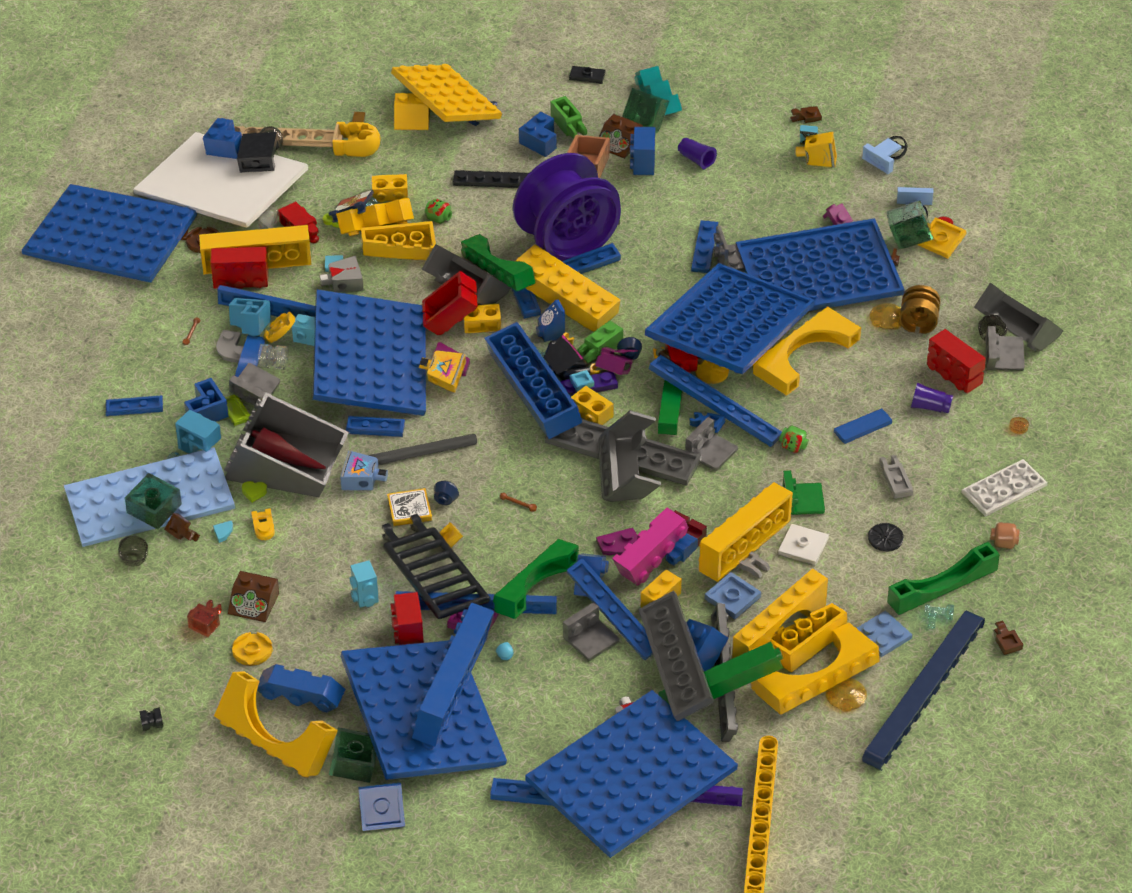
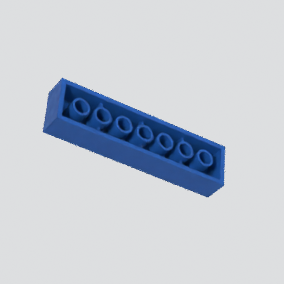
(533, 380)
(451, 674)

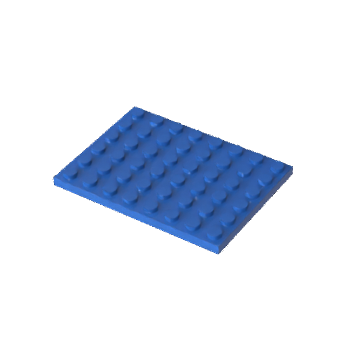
(110, 233)
(826, 263)
(729, 318)
(369, 353)
(388, 689)
(631, 773)

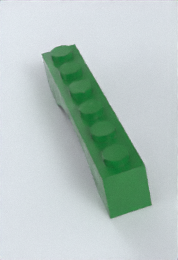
(512, 273)
(555, 559)
(974, 565)

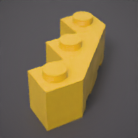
(382, 214)

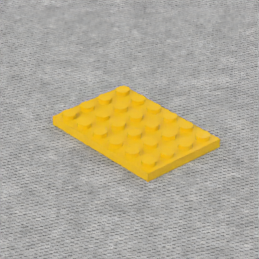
(446, 93)

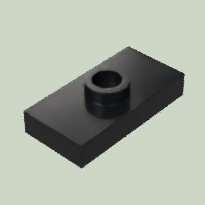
(587, 74)

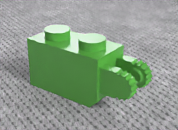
(567, 117)
(605, 336)

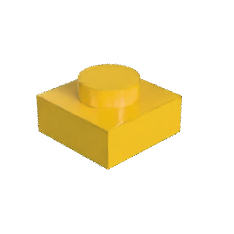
(451, 534)

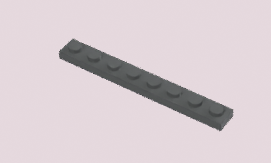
(727, 711)

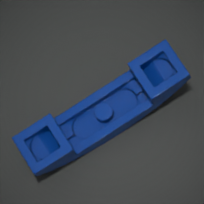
(249, 353)

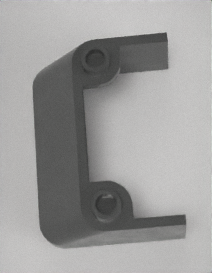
(446, 264)
(1019, 319)
(620, 459)

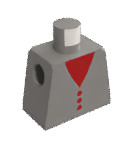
(343, 275)

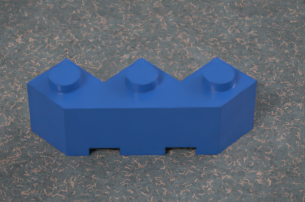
(300, 687)

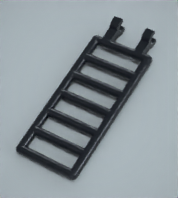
(448, 552)

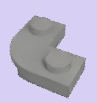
(228, 347)

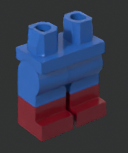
(689, 543)

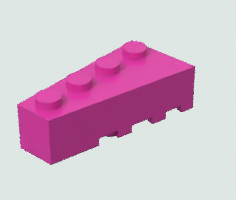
(651, 547)

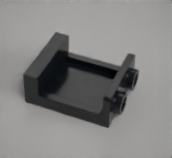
(257, 152)

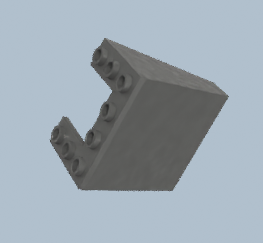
(298, 428)

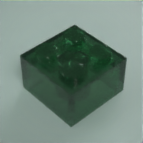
(645, 109)
(909, 225)
(153, 501)
(352, 755)

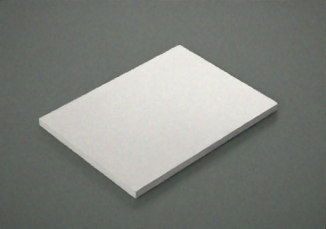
(215, 184)

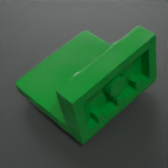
(806, 497)

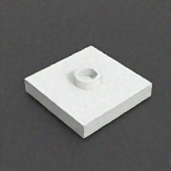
(803, 544)

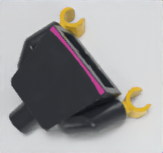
(565, 358)

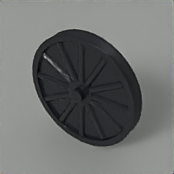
(885, 537)

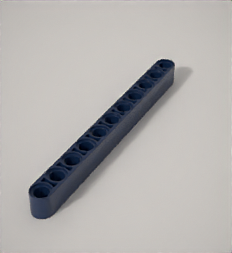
(922, 689)

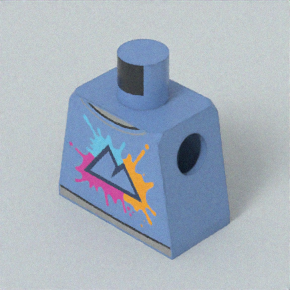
(361, 472)

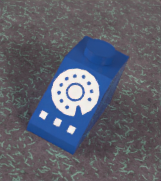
(551, 322)

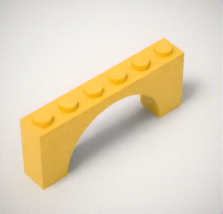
(824, 327)
(804, 596)
(788, 691)
(239, 711)

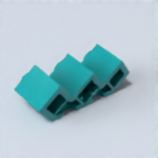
(650, 81)

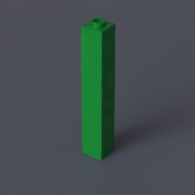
(741, 670)

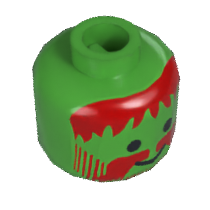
(438, 211)
(793, 439)

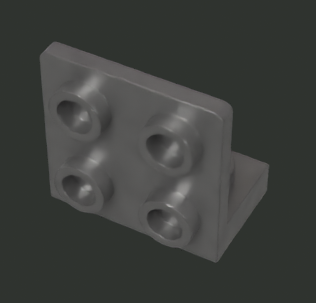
(726, 254)
(1004, 351)
(253, 384)
(712, 448)
(588, 633)

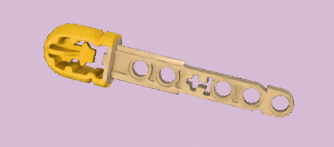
(361, 142)

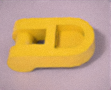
(265, 529)

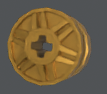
(920, 308)

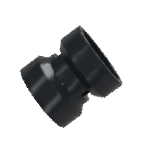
(151, 718)

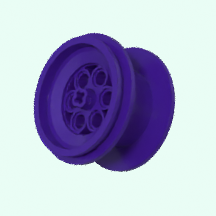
(567, 206)

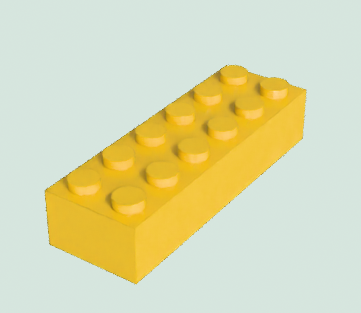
(283, 245)
(578, 295)
(745, 531)

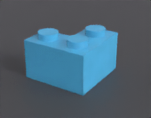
(250, 315)
(196, 432)

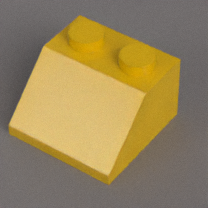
(410, 113)

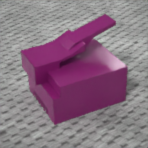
(614, 362)

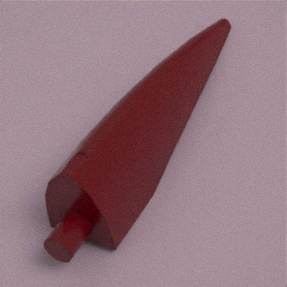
(278, 448)

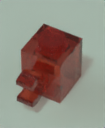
(204, 618)

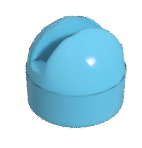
(504, 651)

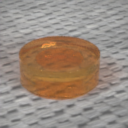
(1019, 425)

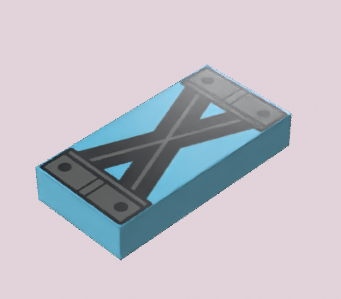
(807, 131)

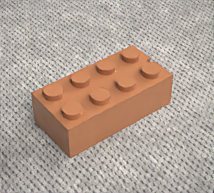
(594, 148)

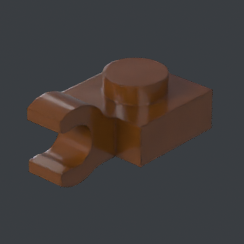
(808, 114)
(179, 528)
(1007, 640)

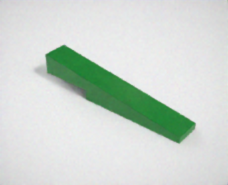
(669, 409)

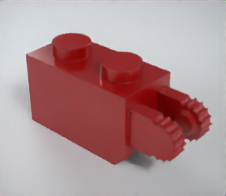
(297, 216)

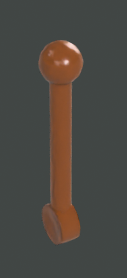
(196, 321)
(532, 507)

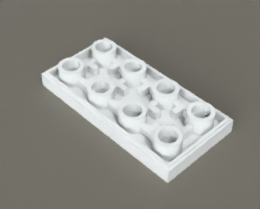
(1004, 487)

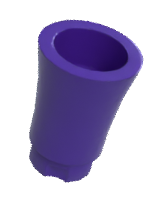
(698, 153)
(931, 399)

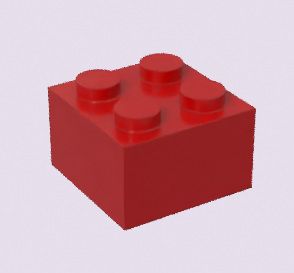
(407, 619)

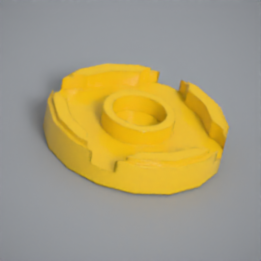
(279, 327)
(252, 654)

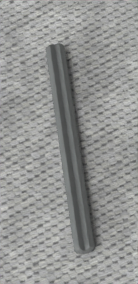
(425, 449)

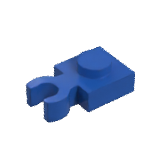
(719, 420)

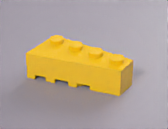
(399, 241)
(808, 635)

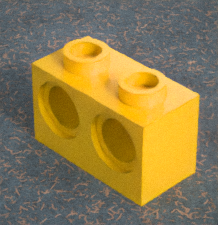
(389, 187)
(483, 319)
(593, 406)

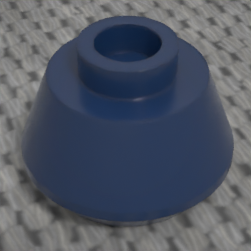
(630, 343)
(445, 492)

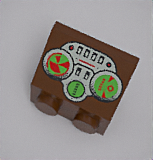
(619, 131)
(253, 596)

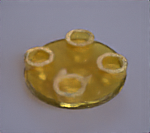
(886, 316)
(847, 695)

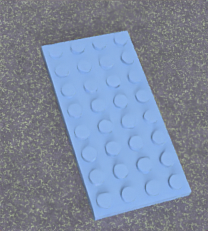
(100, 502)

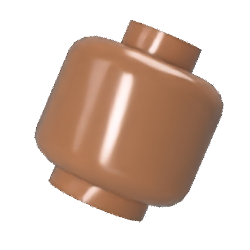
(1005, 535)

